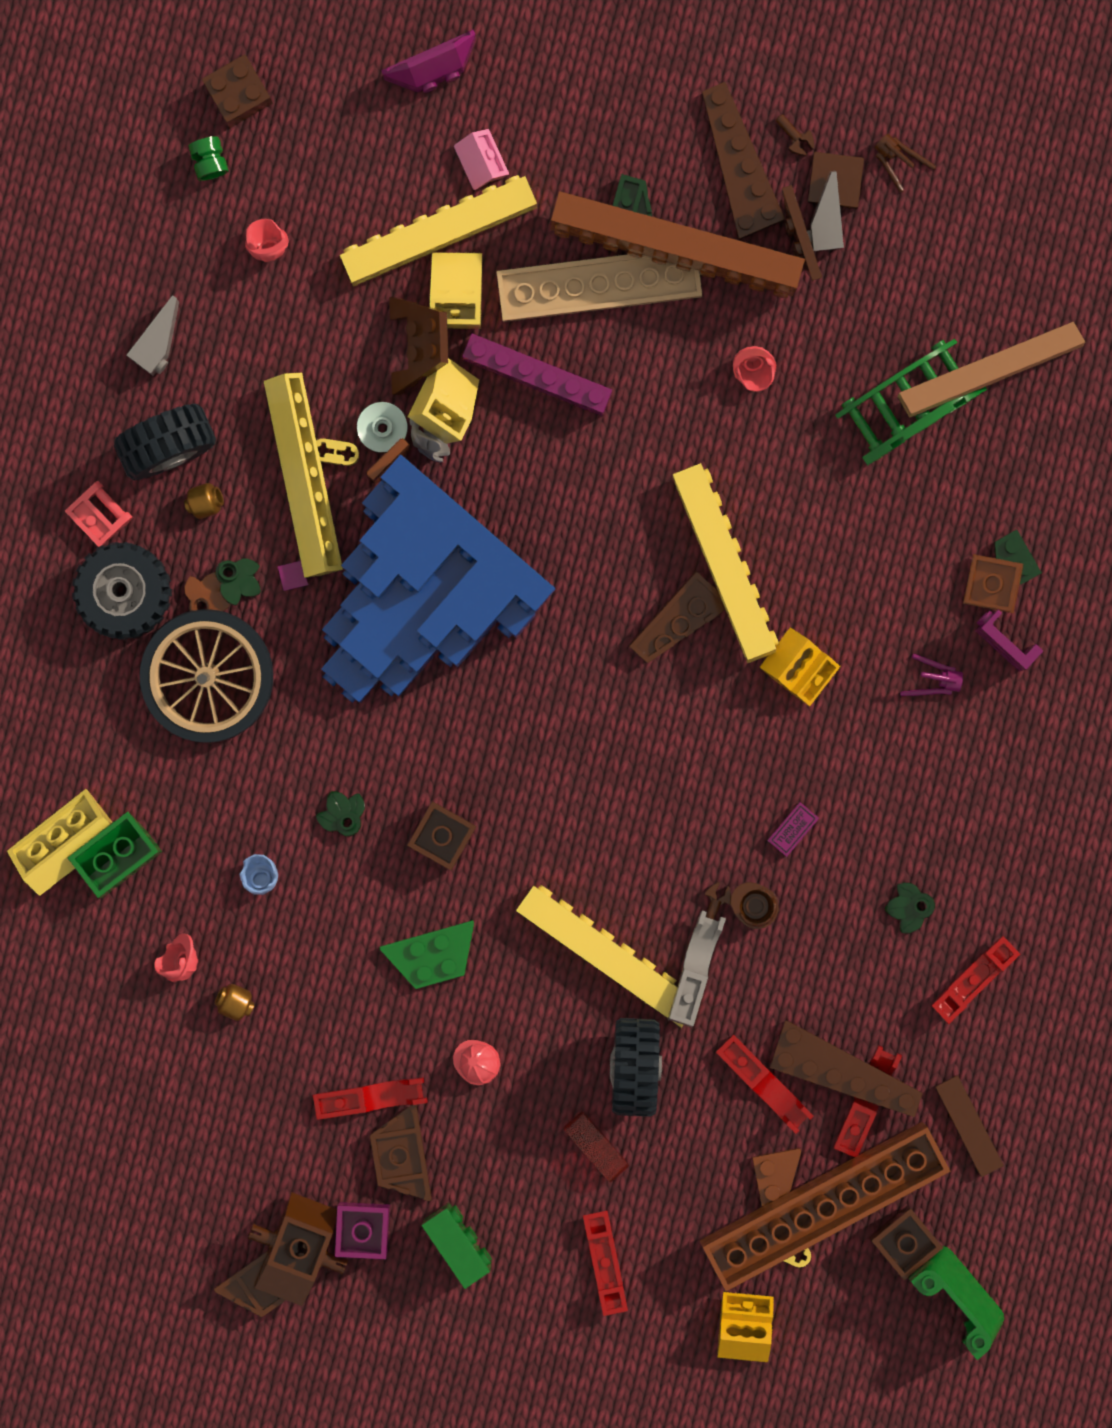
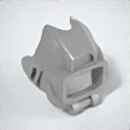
(428, 443)

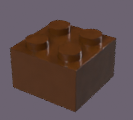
(237, 91)
(442, 835)
(905, 1242)

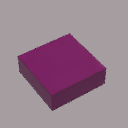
(292, 576)

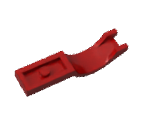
(764, 1083)
(369, 1098)
(863, 1112)

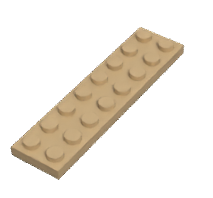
(592, 286)

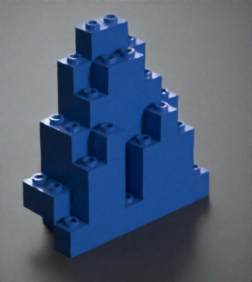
(425, 587)

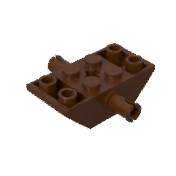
(292, 1275)

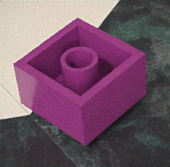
(362, 1230)

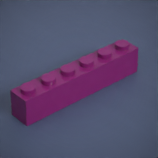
(537, 374)

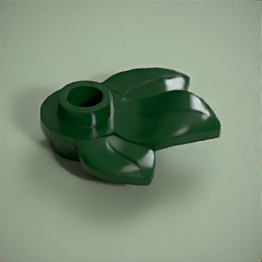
(241, 582)
(340, 810)
(906, 907)

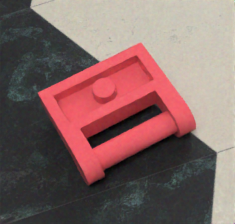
(92, 520)

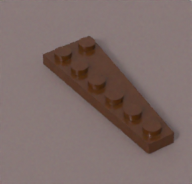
(745, 181)
(824, 1064)

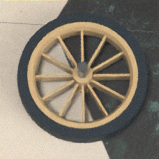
(206, 675)

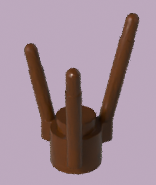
(889, 148)

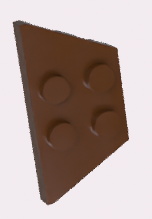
(796, 228)
(401, 1155)
(242, 1291)

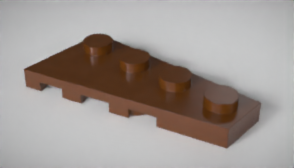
(685, 612)

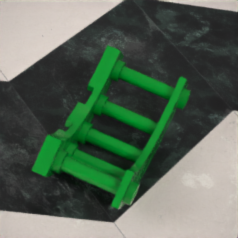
(925, 419)

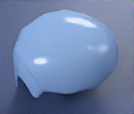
(259, 874)

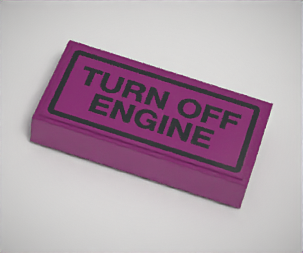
(793, 829)

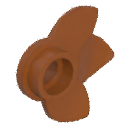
(205, 591)

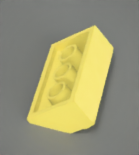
(45, 851)

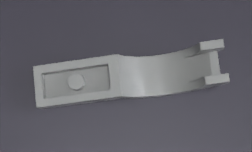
(695, 970)

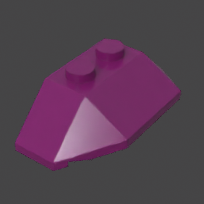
(433, 65)

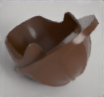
(754, 905)

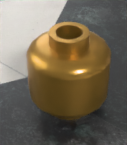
(204, 500)
(234, 1002)

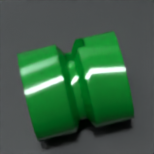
(208, 159)

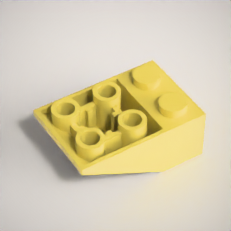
(457, 288)
(446, 402)

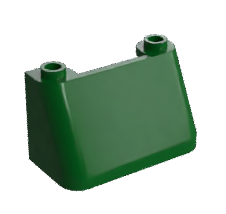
(983, 1314)

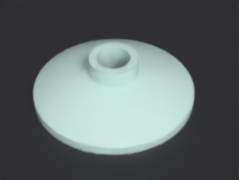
(379, 414)

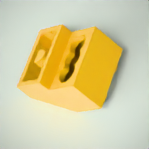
(800, 666)
(745, 1327)

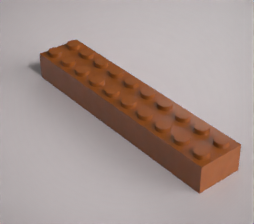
(676, 244)
(824, 1206)

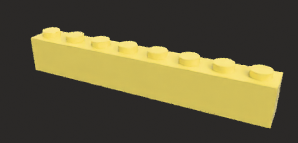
(438, 230)
(303, 474)
(724, 563)
(599, 949)

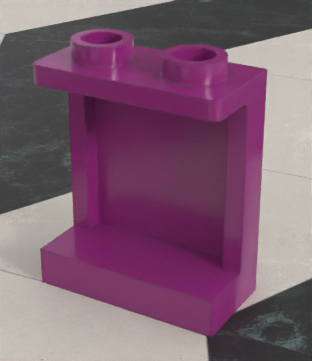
(1003, 645)

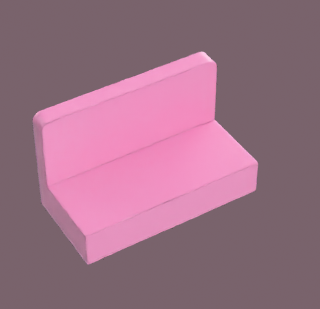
(481, 158)

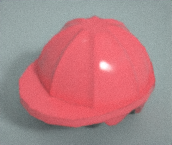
(265, 240)
(754, 368)
(179, 959)
(476, 1062)

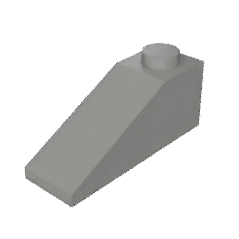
(826, 222)
(155, 343)

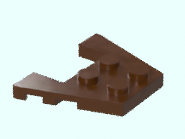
(426, 342)

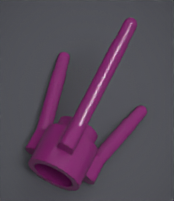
(949, 680)

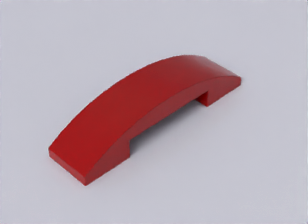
(975, 979)
(605, 1263)

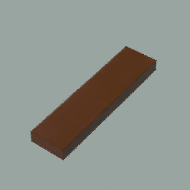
(969, 1126)

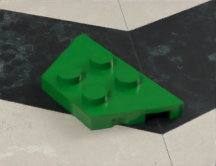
(432, 955)

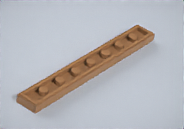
(991, 369)

